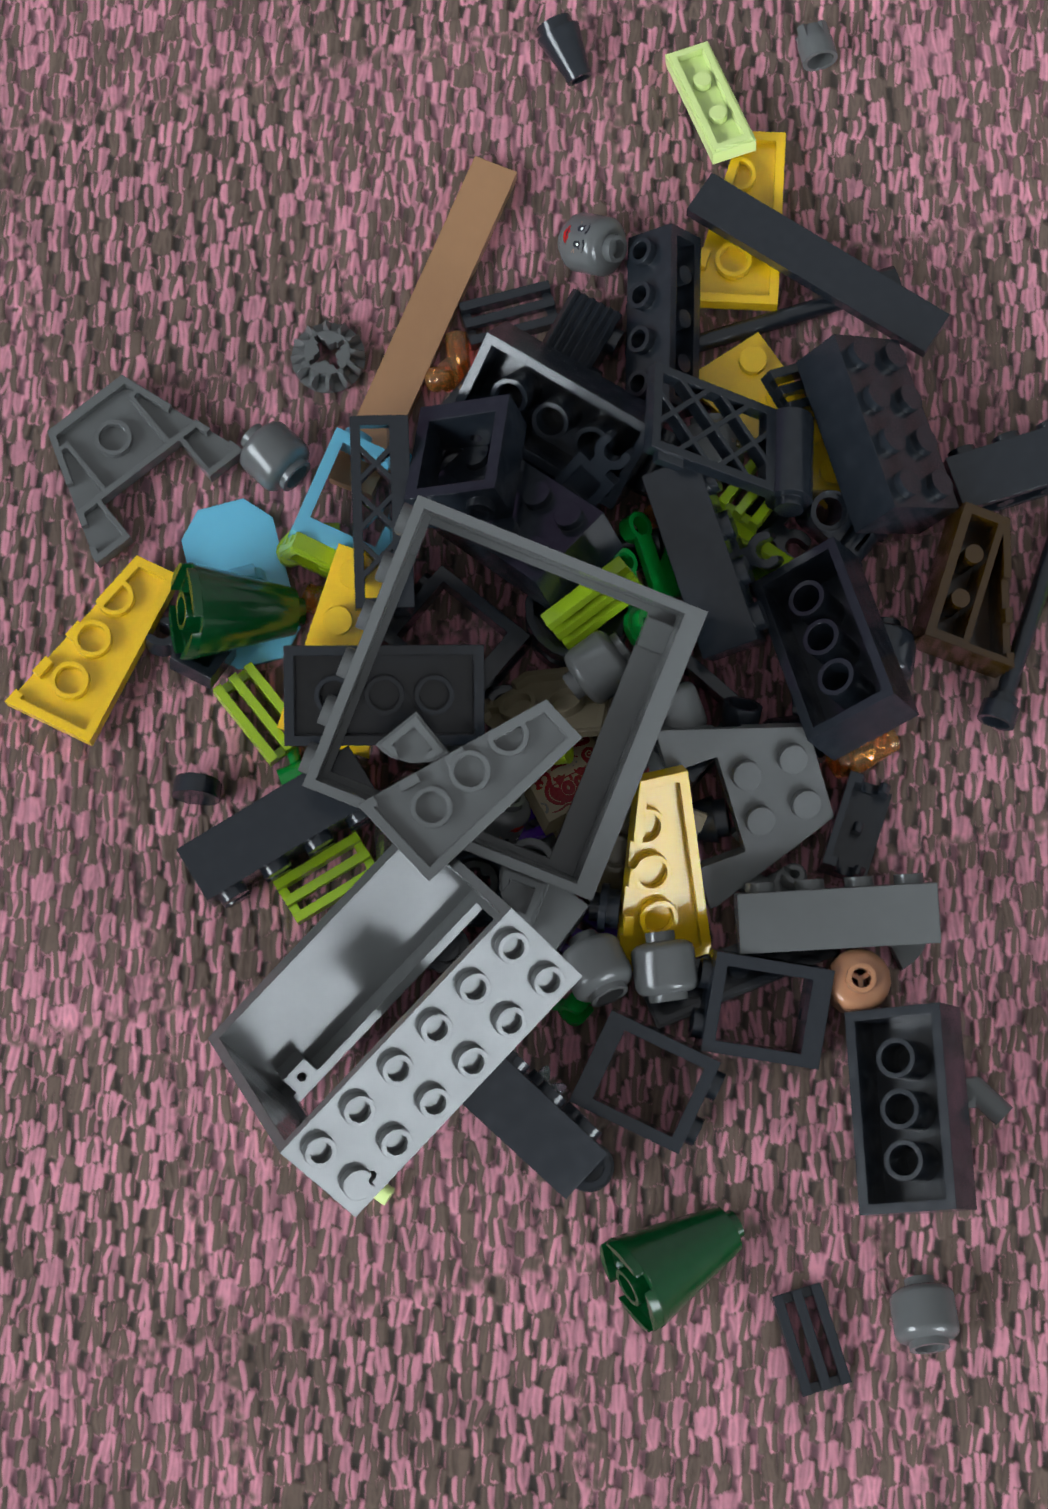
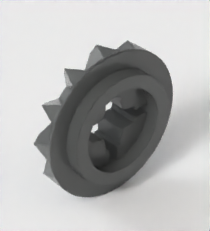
(321, 375)

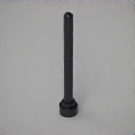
(775, 319)
(1001, 707)

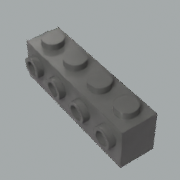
(837, 916)

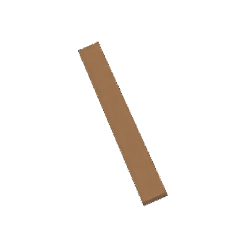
(432, 306)

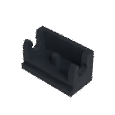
(855, 828)

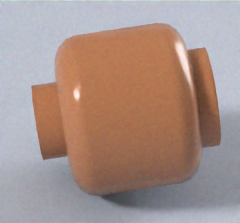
(848, 996)

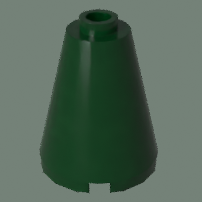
(229, 611)
(670, 1262)

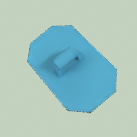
(243, 542)

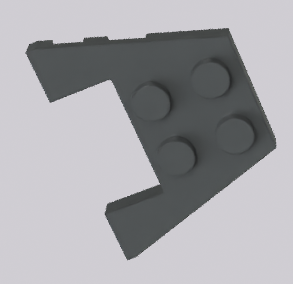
(118, 441)
(769, 788)

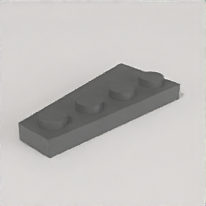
(461, 794)

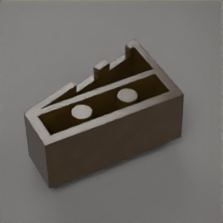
(967, 594)

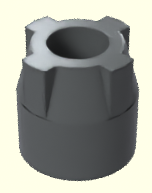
(815, 46)

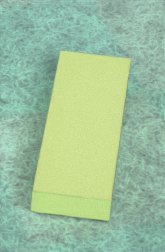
(710, 102)

